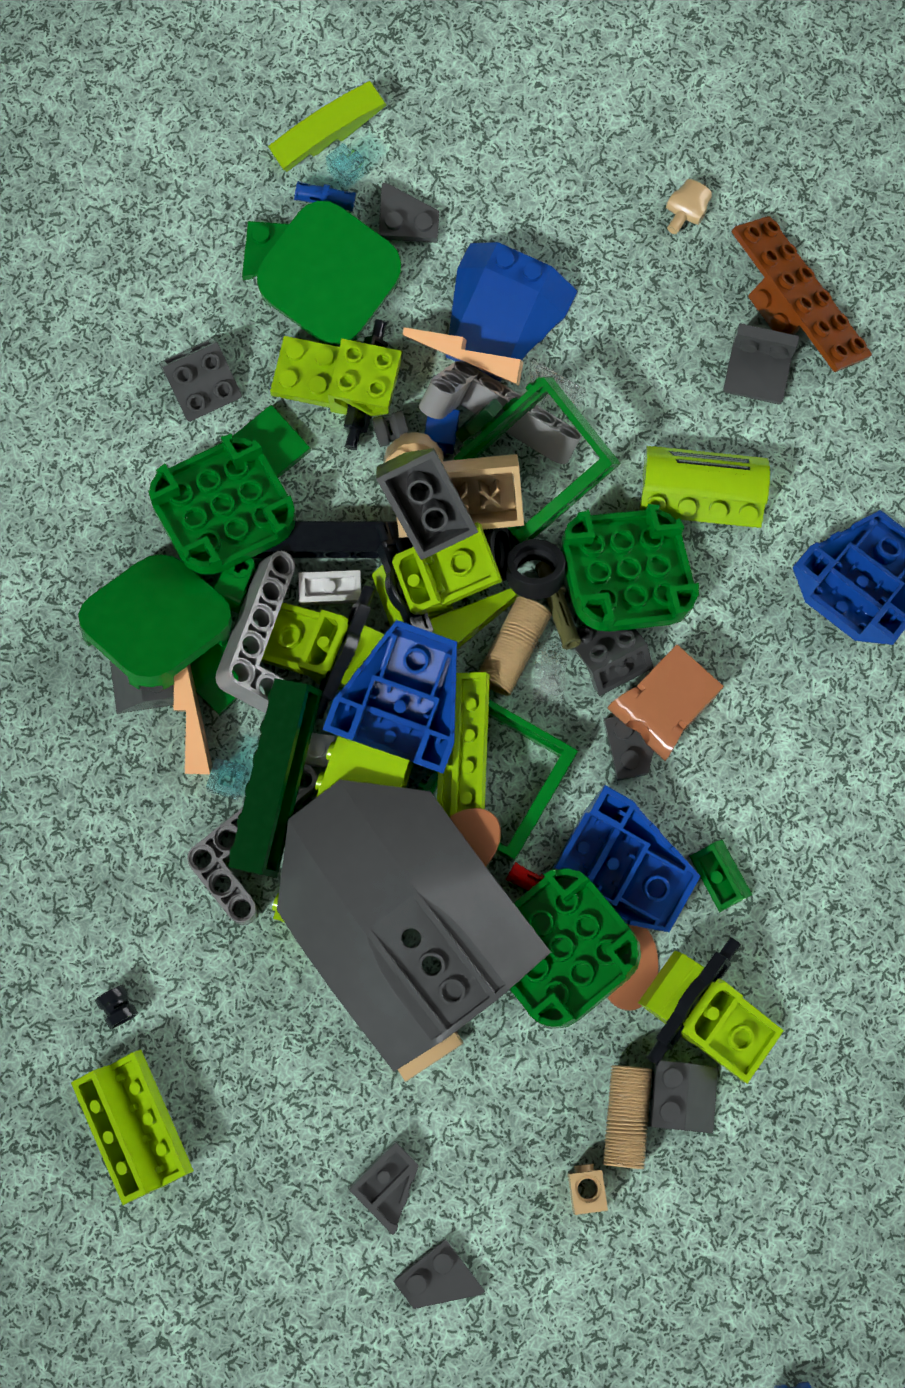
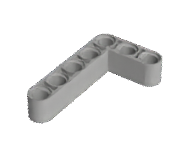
(473, 389)
(255, 636)
(220, 856)

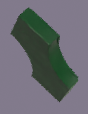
(478, 420)

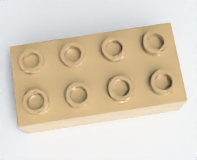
(488, 490)

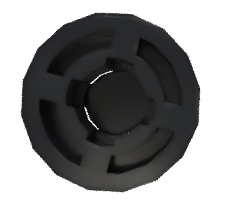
(116, 1006)

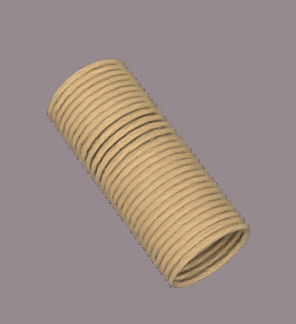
(511, 650)
(627, 1117)

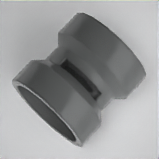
(397, 427)

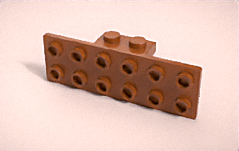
(794, 297)

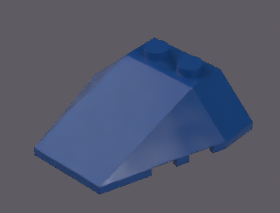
(506, 301)
(859, 579)
(402, 698)
(629, 862)

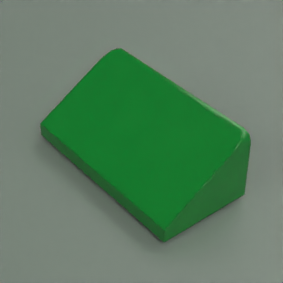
(720, 875)

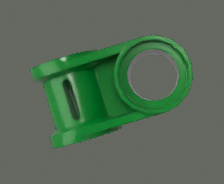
(235, 585)

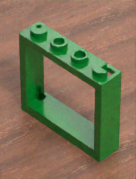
(515, 410)
(566, 756)

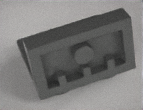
(760, 363)
(201, 379)
(612, 656)

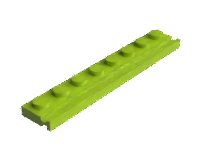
(465, 773)

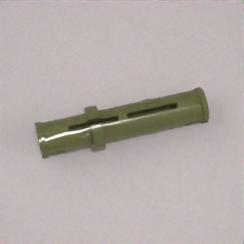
(560, 611)

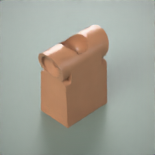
(667, 701)

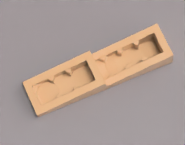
(454, 346)
(196, 746)

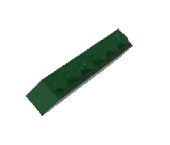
(275, 777)

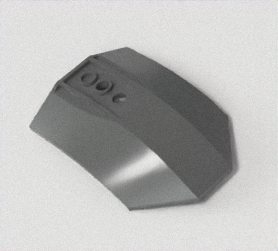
(390, 860)

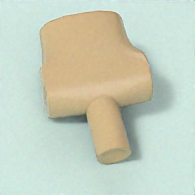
(688, 204)

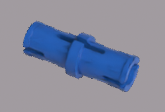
(313, 193)

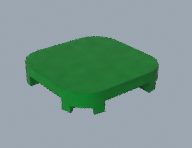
(329, 273)
(222, 505)
(628, 569)
(155, 620)
(588, 947)

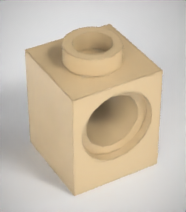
(594, 1203)

